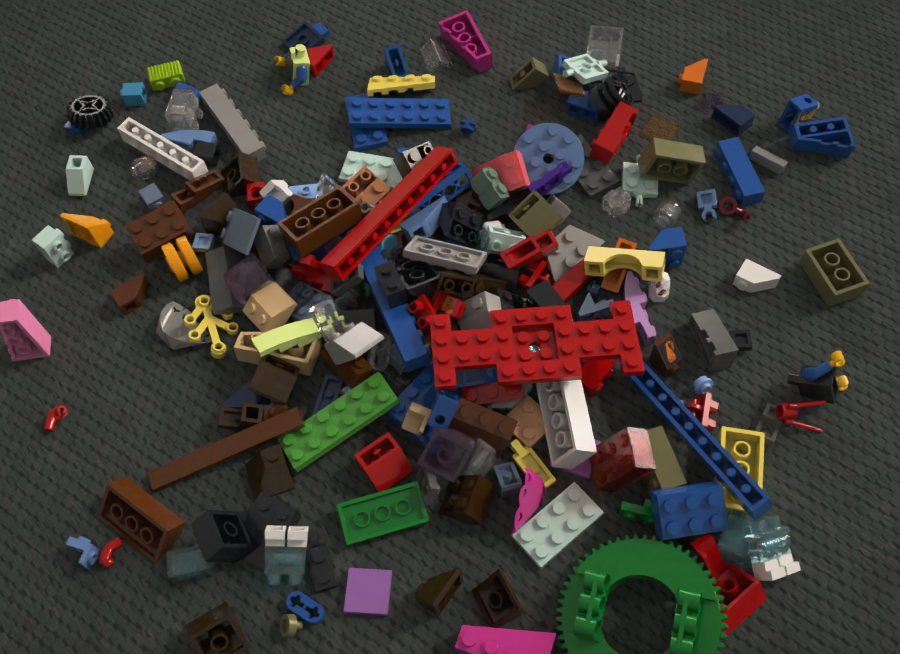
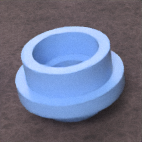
(702, 385)

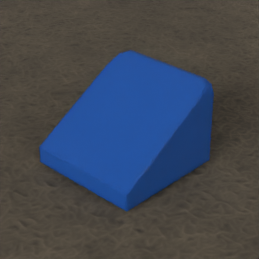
(71, 129)

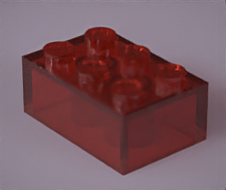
(622, 459)

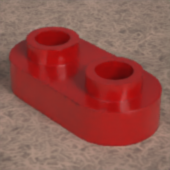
(310, 262)

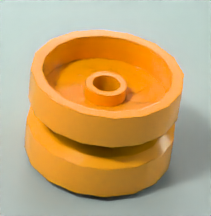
(179, 260)

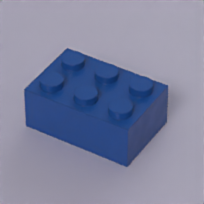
(689, 510)

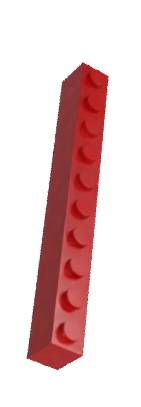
(388, 213)

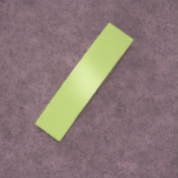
(287, 336)

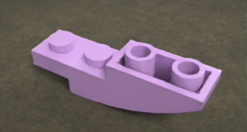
(638, 302)

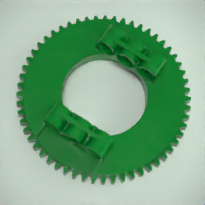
(697, 610)

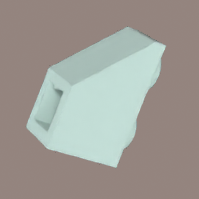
(78, 175)

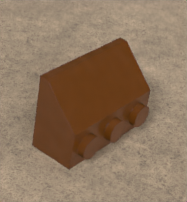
(483, 424)

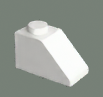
(755, 277)

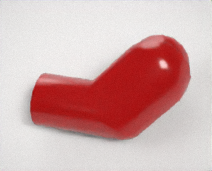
(53, 417)
(105, 555)

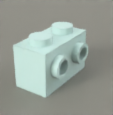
(503, 238)
(53, 246)

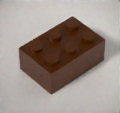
(158, 229)

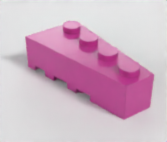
(503, 641)

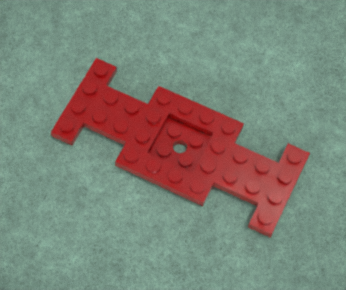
(559, 346)

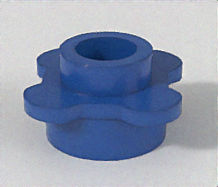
(468, 126)

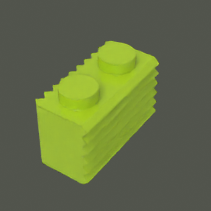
(165, 75)

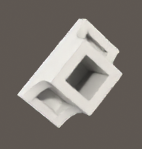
(277, 189)

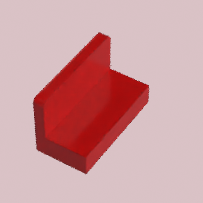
(708, 553)

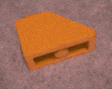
(693, 77)

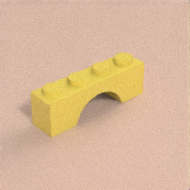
(647, 264)

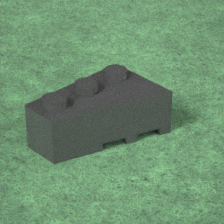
(713, 340)

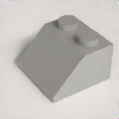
(352, 342)

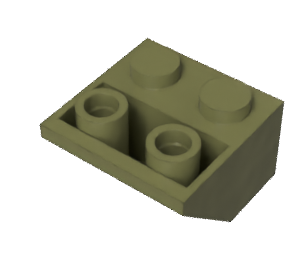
(535, 215)

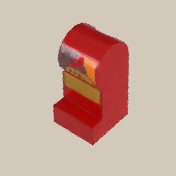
(448, 304)

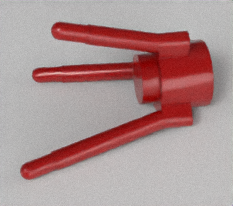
(788, 411)

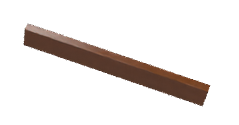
(225, 449)

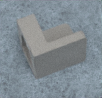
(559, 207)

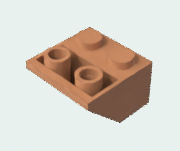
(366, 187)

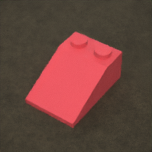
(510, 171)

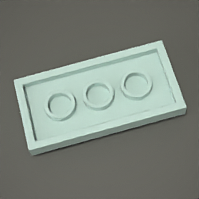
(381, 166)
(557, 525)

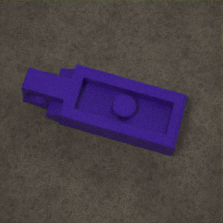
(550, 179)

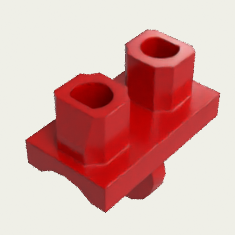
(538, 275)
(422, 309)
(701, 408)

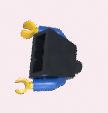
(820, 381)

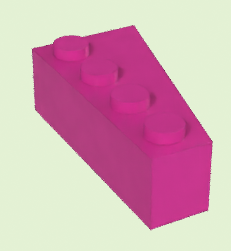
(467, 40)

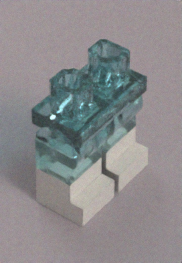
(770, 549)
(282, 560)

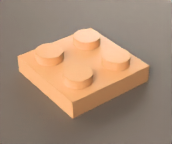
(530, 422)

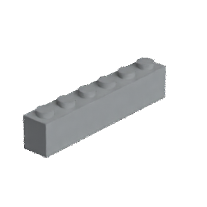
(232, 122)

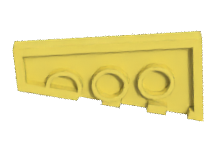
(400, 84)

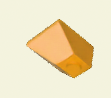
(88, 228)

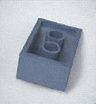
(240, 230)

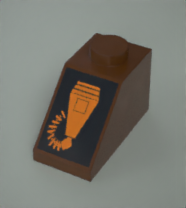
(665, 356)

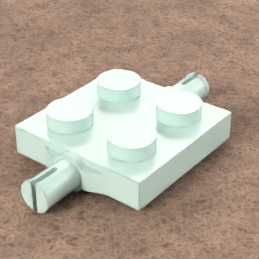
(585, 68)
(636, 185)

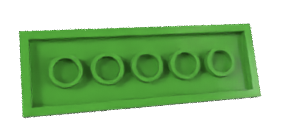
(338, 421)

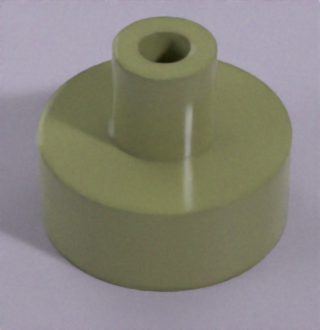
(289, 625)

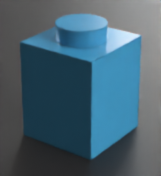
(134, 94)

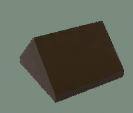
(497, 600)

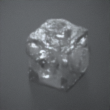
(616, 202)

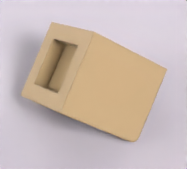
(416, 419)

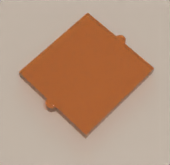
(568, 85)
(661, 128)

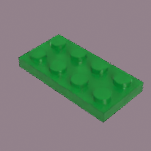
(382, 513)

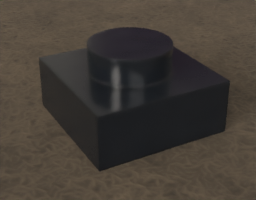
(742, 339)

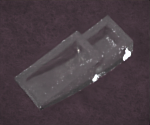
(327, 318)

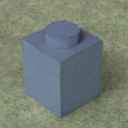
(152, 196)

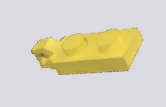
(526, 457)

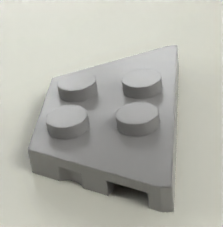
(571, 250)

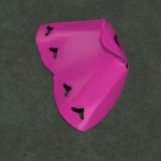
(529, 498)

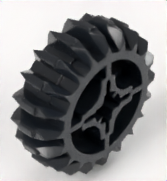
(89, 112)

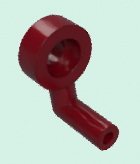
(732, 208)

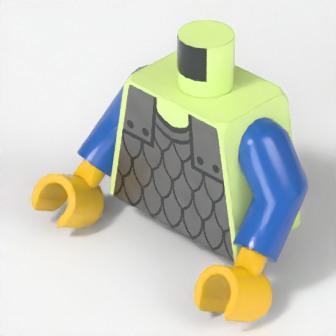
(298, 67)

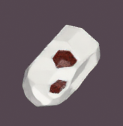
(659, 290)

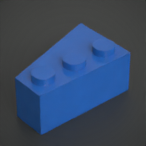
(823, 137)

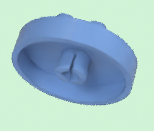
(551, 140)

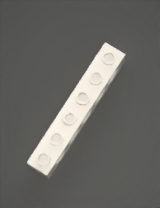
(162, 149)

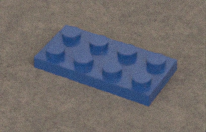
(367, 137)

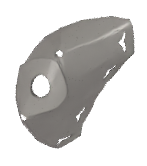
(173, 330)

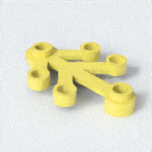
(211, 322)

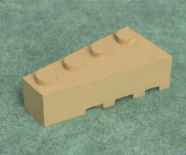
(302, 357)

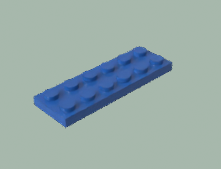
(399, 113)

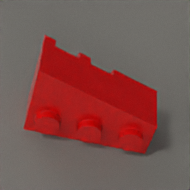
(614, 133)

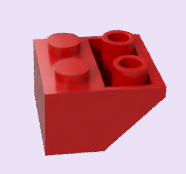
(384, 463)

